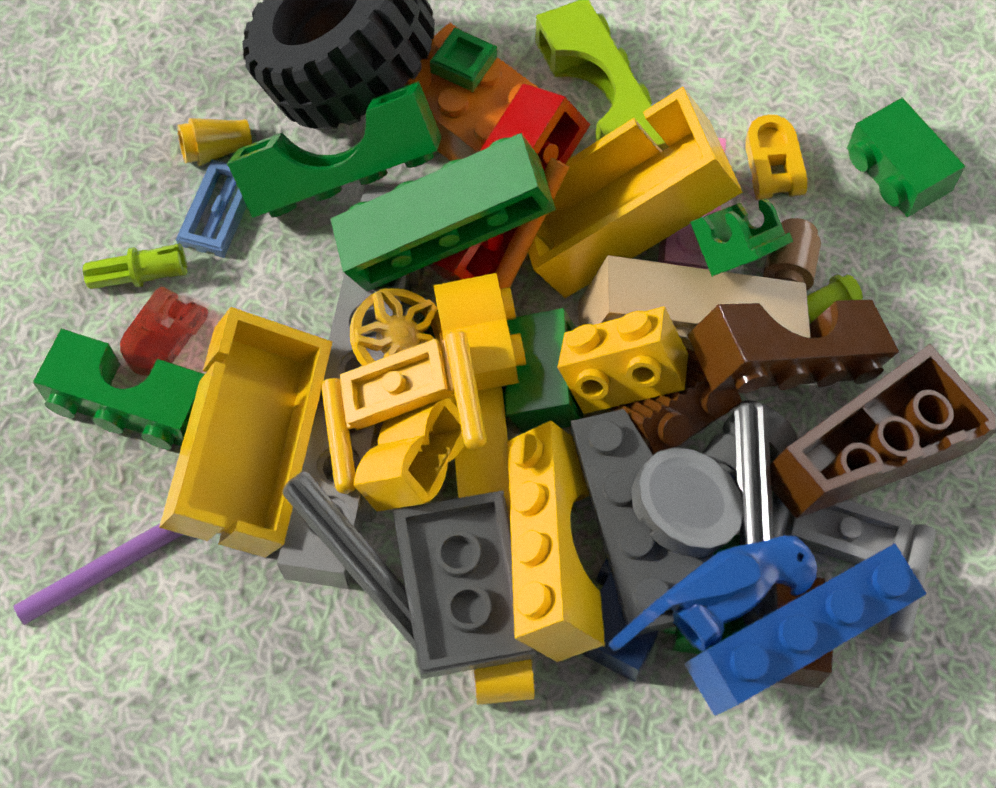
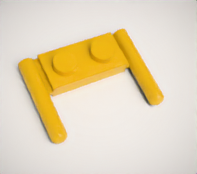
(397, 387)

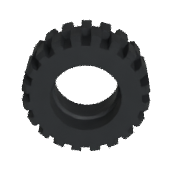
(335, 55)

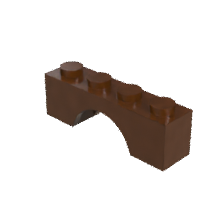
(751, 350)

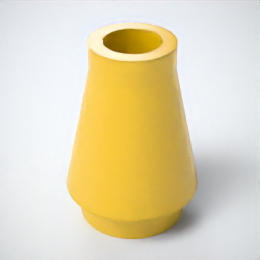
(212, 138)

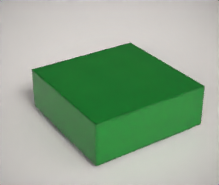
(463, 59)

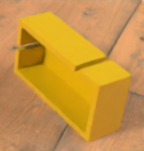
(631, 193)
(247, 433)

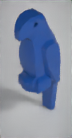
(728, 589)

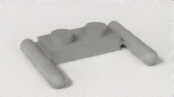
(856, 533)

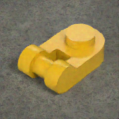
(774, 142)

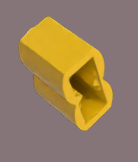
(482, 313)
(410, 457)

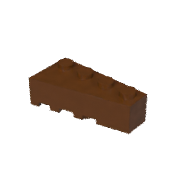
(887, 433)

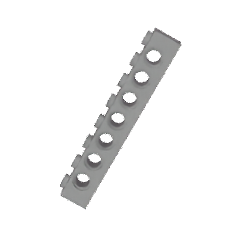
(304, 553)

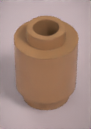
(797, 259)

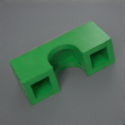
(80, 378)

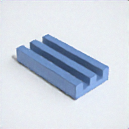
(205, 242)

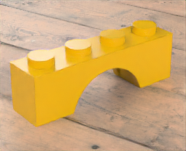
(552, 595)

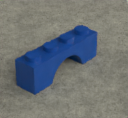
(804, 630)

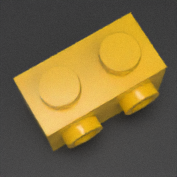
(623, 360)

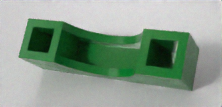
(279, 173)

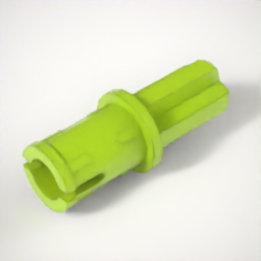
(136, 267)

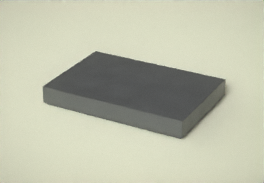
(460, 583)

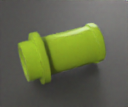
(838, 289)

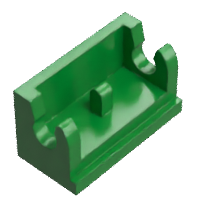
(732, 241)

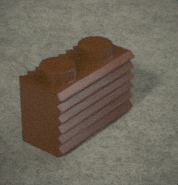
(680, 415)

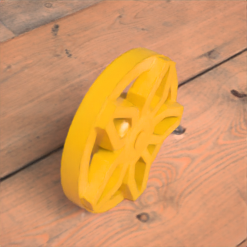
(396, 331)

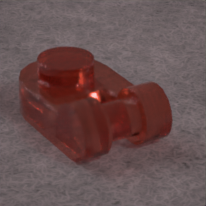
(149, 340)

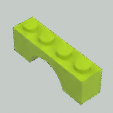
(580, 46)

